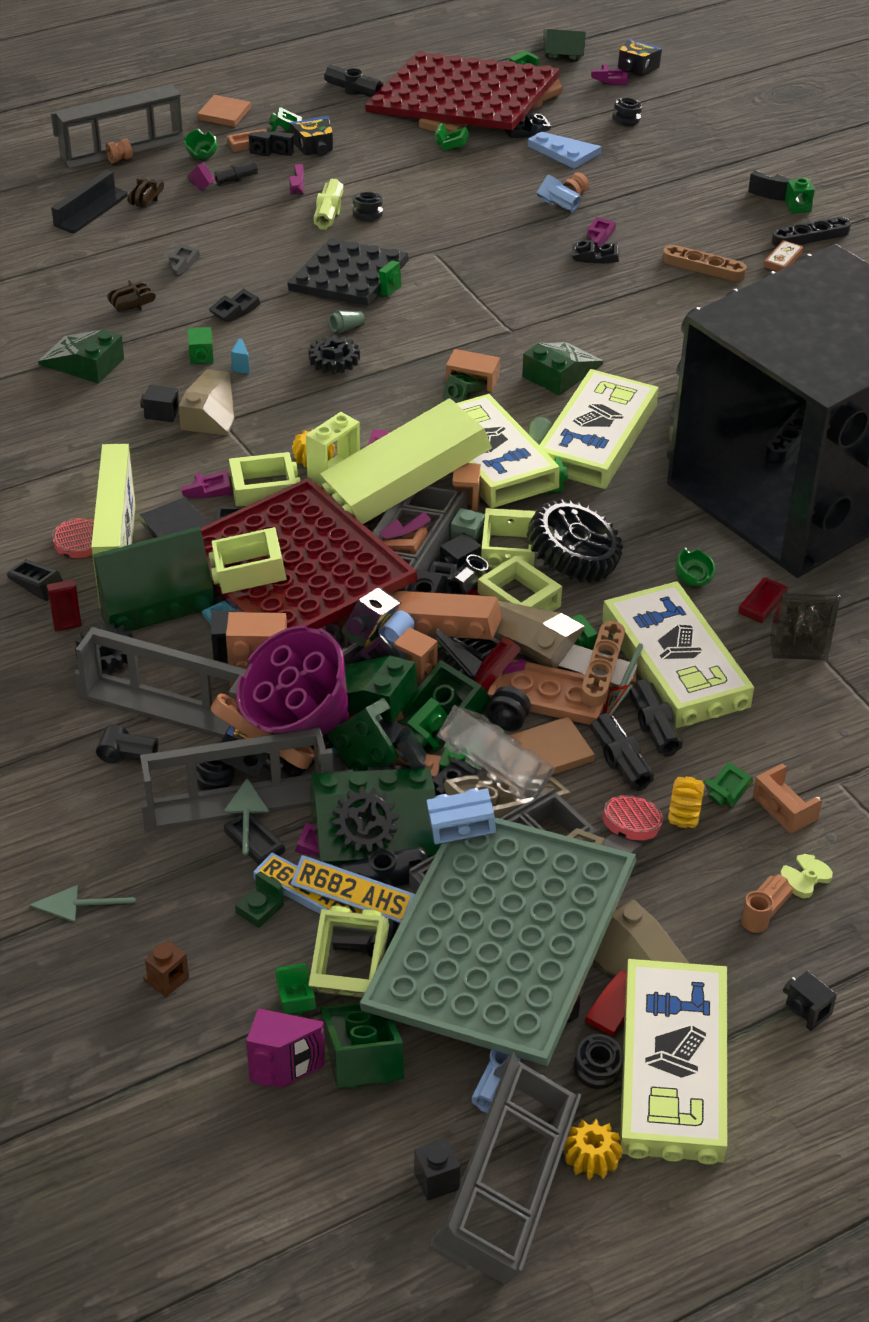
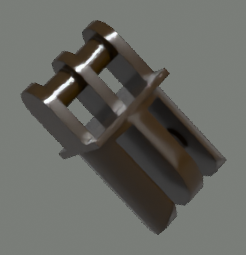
(145, 192)
(131, 296)

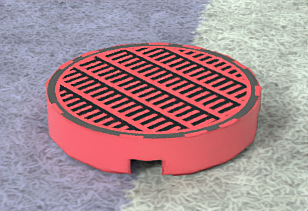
(74, 538)
(632, 817)

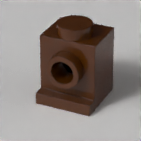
(160, 962)

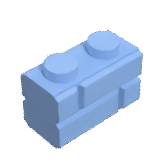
(461, 815)

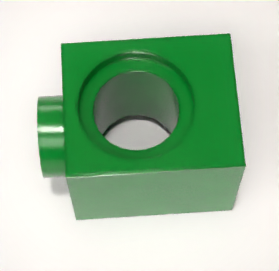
(803, 202)
(200, 345)

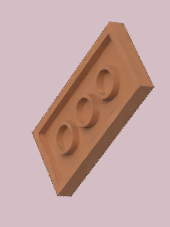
(551, 692)

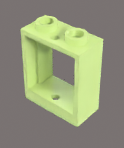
(338, 428)
(260, 467)
(498, 524)
(244, 548)
(546, 590)
(343, 917)

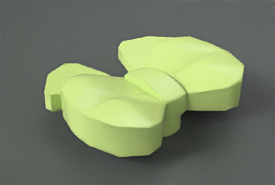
(813, 872)

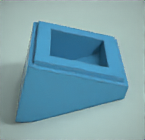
(240, 358)

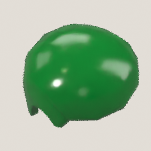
(200, 144)
(694, 568)

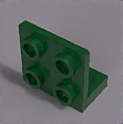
(363, 741)

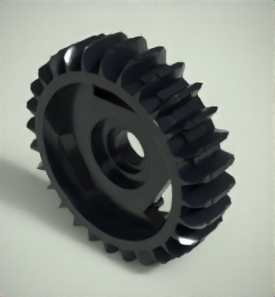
(584, 558)

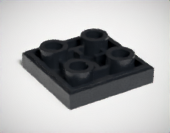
(172, 518)

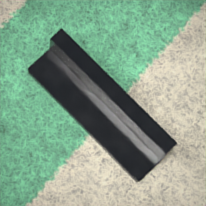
(87, 203)

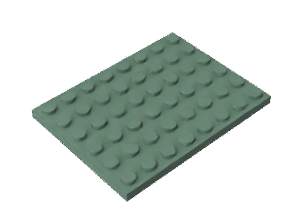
(501, 939)

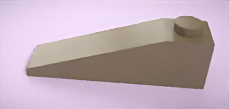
(208, 404)
(538, 632)
(501, 798)
(637, 936)

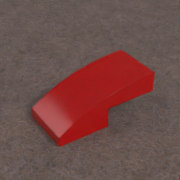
(609, 1009)

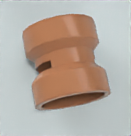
(119, 151)
(577, 182)

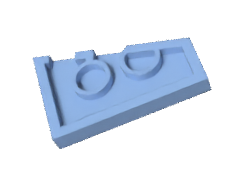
(563, 149)

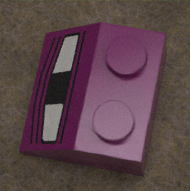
(283, 1048)

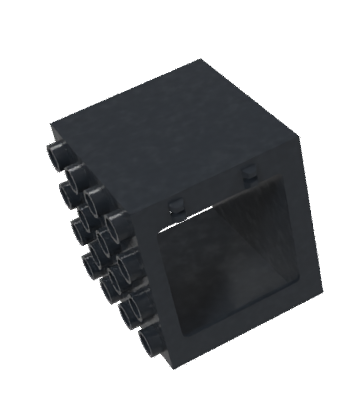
(742, 377)

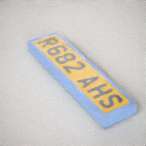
(284, 871)
(351, 888)

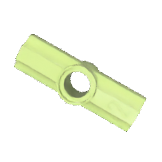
(328, 204)

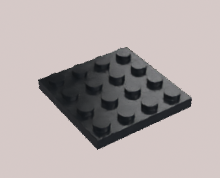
(345, 271)

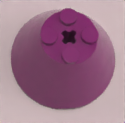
(295, 683)

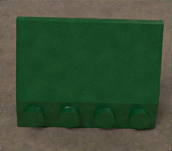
(154, 580)
(404, 787)

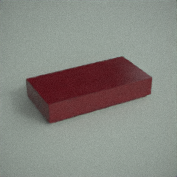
(762, 600)
(64, 605)
(496, 663)

